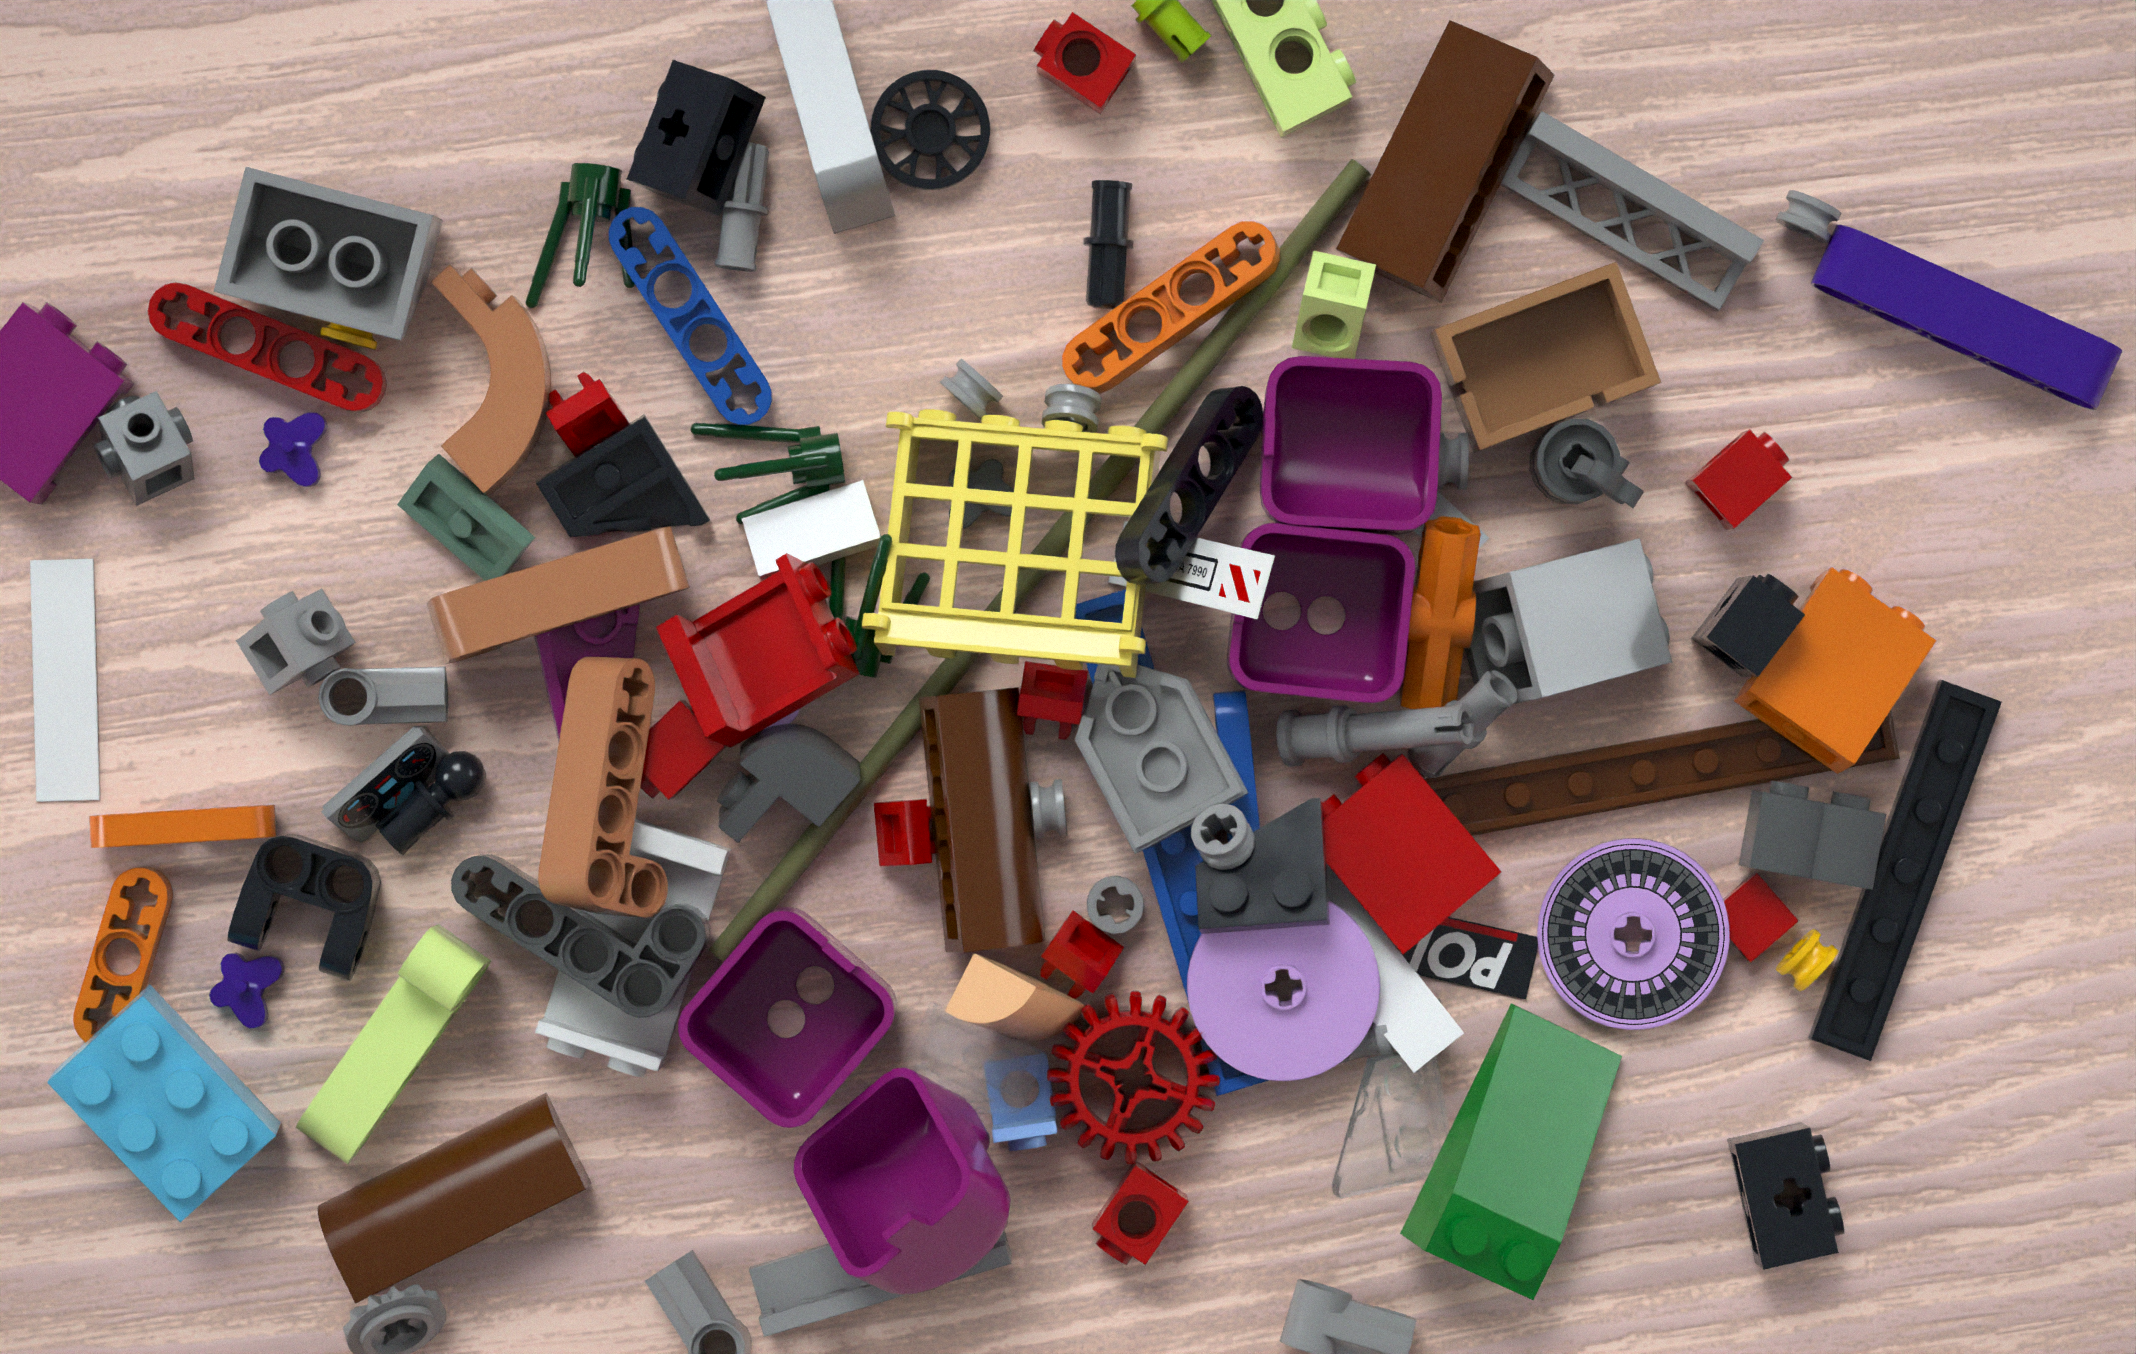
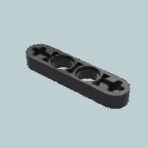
(1197, 493)

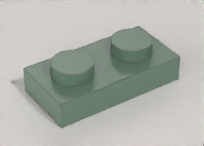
(465, 519)

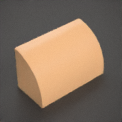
(1011, 1002)

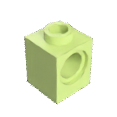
(1333, 305)

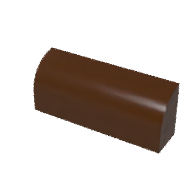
(1446, 160)
(982, 820)
(451, 1197)

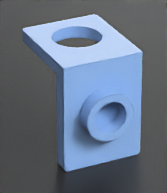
(1034, 1121)

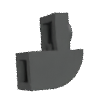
(787, 763)

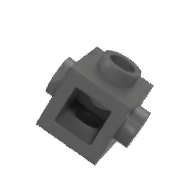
(145, 446)

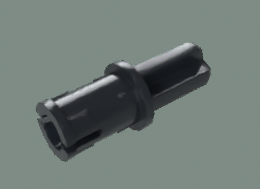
(1108, 243)

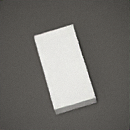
(813, 529)

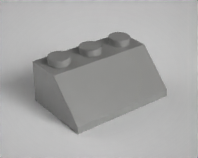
(327, 254)

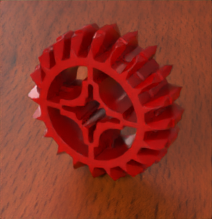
(1114, 1129)

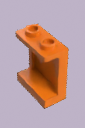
(1838, 670)

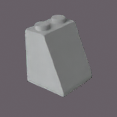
(1569, 622)

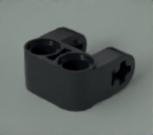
(313, 886)

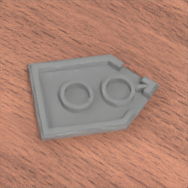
(1154, 753)

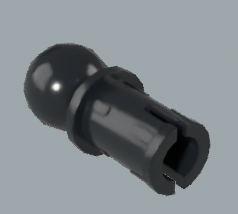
(457, 778)

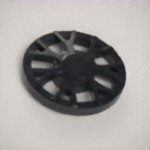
(930, 129)

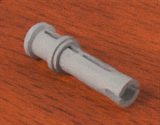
(1346, 733)

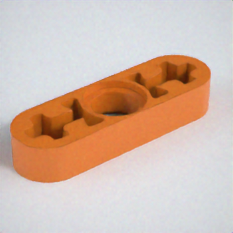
(182, 826)
(122, 906)

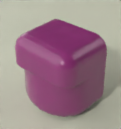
(1351, 444)
(904, 1185)

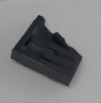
(622, 486)
(1279, 882)

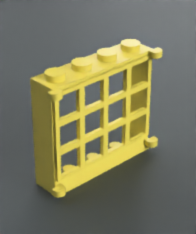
(1003, 633)

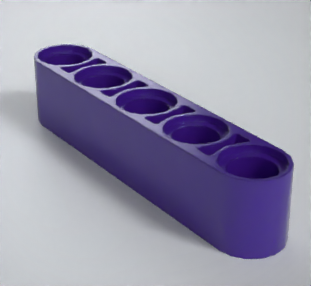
(1966, 317)

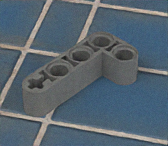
(571, 924)

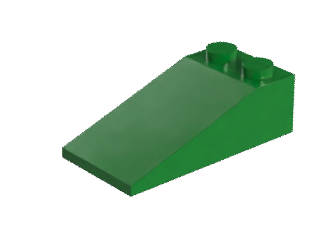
(1515, 1154)

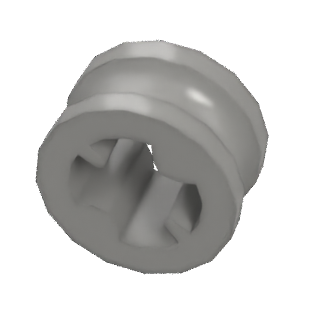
(1808, 216)
(971, 389)
(1072, 404)
(1454, 461)
(1048, 808)
(1211, 850)
(1106, 922)

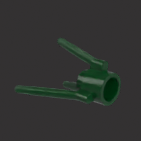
(593, 194)
(812, 462)
(867, 655)

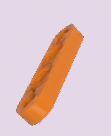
(1165, 299)

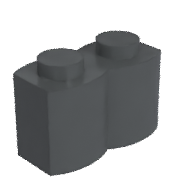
(1812, 837)

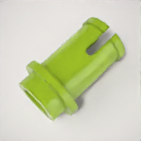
(1172, 25)

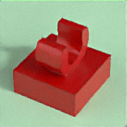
(585, 415)
(1051, 695)
(903, 832)
(1081, 954)

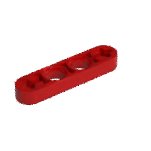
(269, 342)

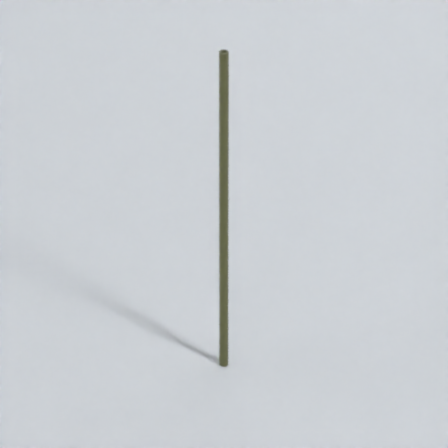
(1053, 544)

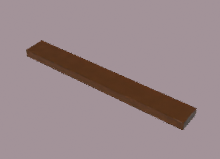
(1634, 774)

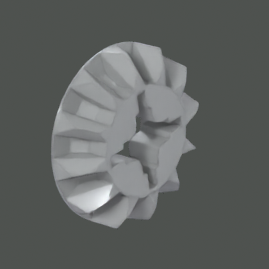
(395, 1322)

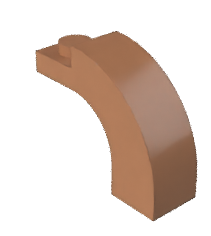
(515, 405)

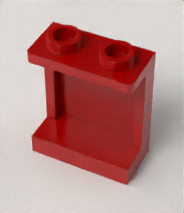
(761, 653)
(1402, 851)

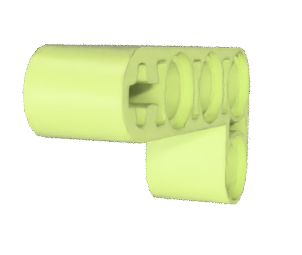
(393, 1042)

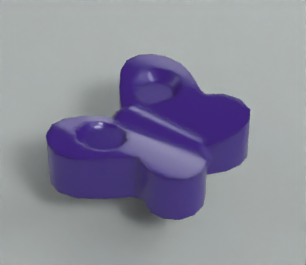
(292, 447)
(244, 986)

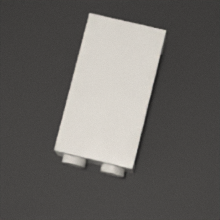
(583, 1020)

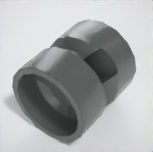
(1559, 450)

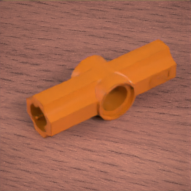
(1440, 613)

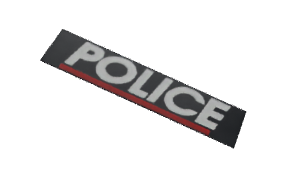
(1476, 957)

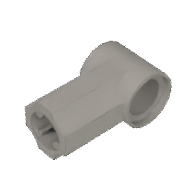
(392, 695)
(695, 1304)
(1332, 1323)

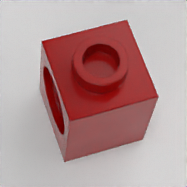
(1096, 88)
(1740, 477)
(676, 752)
(1145, 1186)

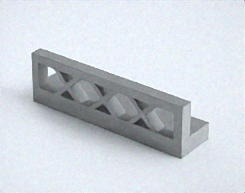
(1644, 191)
(816, 1287)

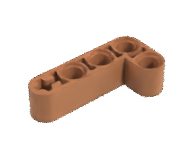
(557, 594)
(597, 794)

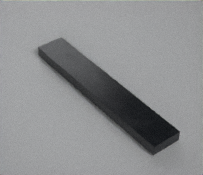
(1906, 870)

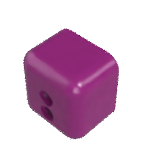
(1372, 582)
(795, 1074)

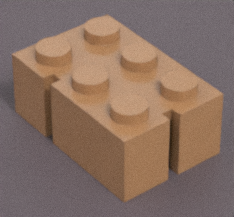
(1545, 357)

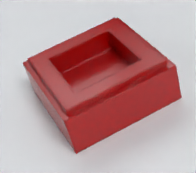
(1756, 917)

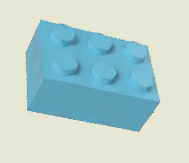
(164, 1103)

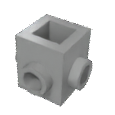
(296, 641)

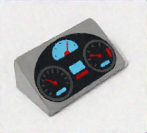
(385, 783)

